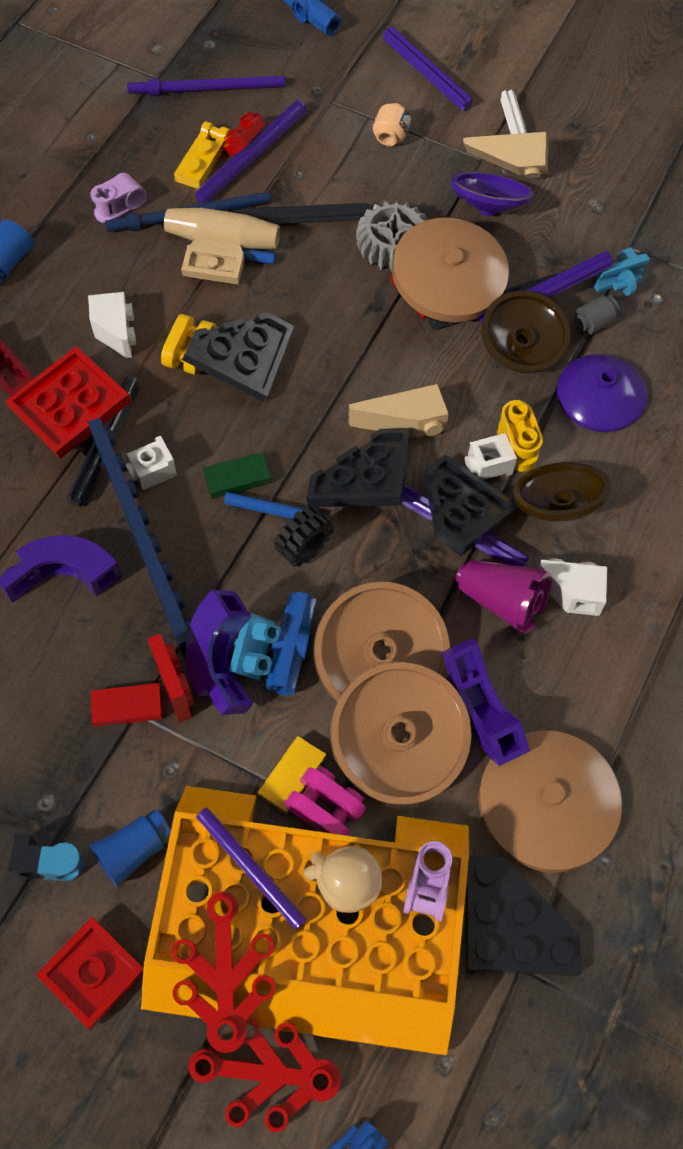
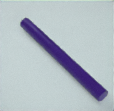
(251, 868)

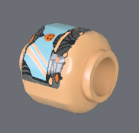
(391, 124)

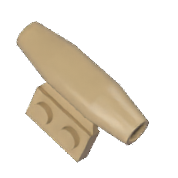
(218, 240)

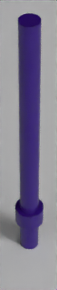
(155, 86)

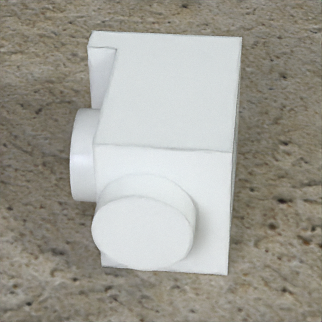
(491, 457)
(151, 464)

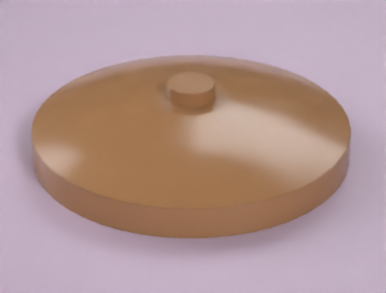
(449, 269)
(377, 627)
(400, 733)
(551, 804)

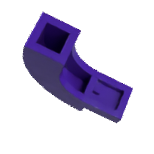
(60, 557)
(209, 651)
(491, 723)

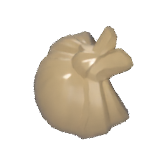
(346, 878)

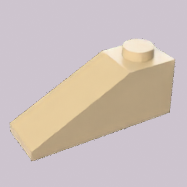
(518, 153)
(416, 409)

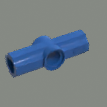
(316, 13)
(292, 644)

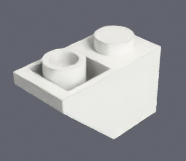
(111, 320)
(577, 586)

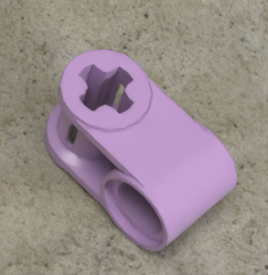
(118, 195)
(429, 888)

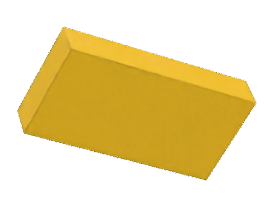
(289, 771)

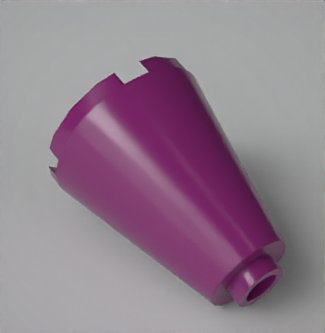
(507, 590)

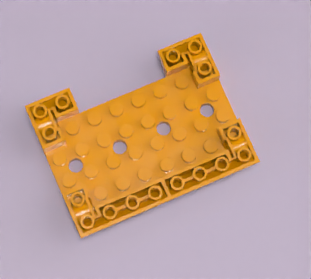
(332, 978)

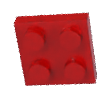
(172, 677)
(90, 973)

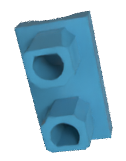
(624, 273)
(252, 647)

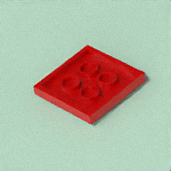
(64, 400)

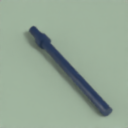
(134, 221)

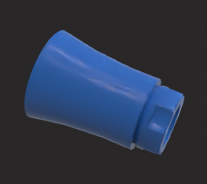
(14, 245)
(131, 846)

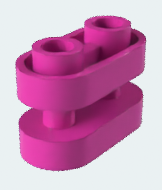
(321, 785)

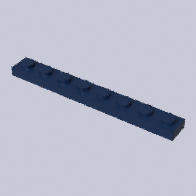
(137, 520)

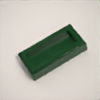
(237, 475)

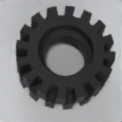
(303, 536)

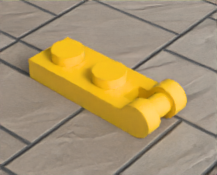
(201, 156)

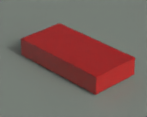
(126, 704)

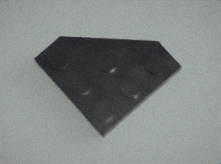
(242, 352)
(365, 474)
(463, 505)
(513, 925)

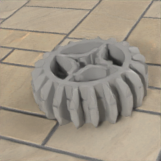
(377, 230)

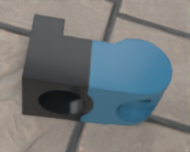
(56, 863)

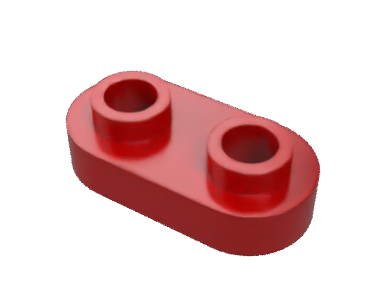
(242, 135)

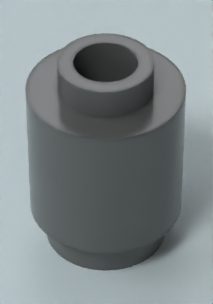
(596, 314)

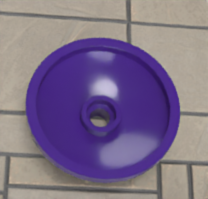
(491, 192)
(598, 403)

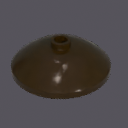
(531, 319)
(562, 491)

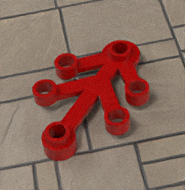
(224, 978)
(271, 1075)

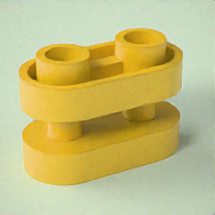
(178, 341)
(522, 432)

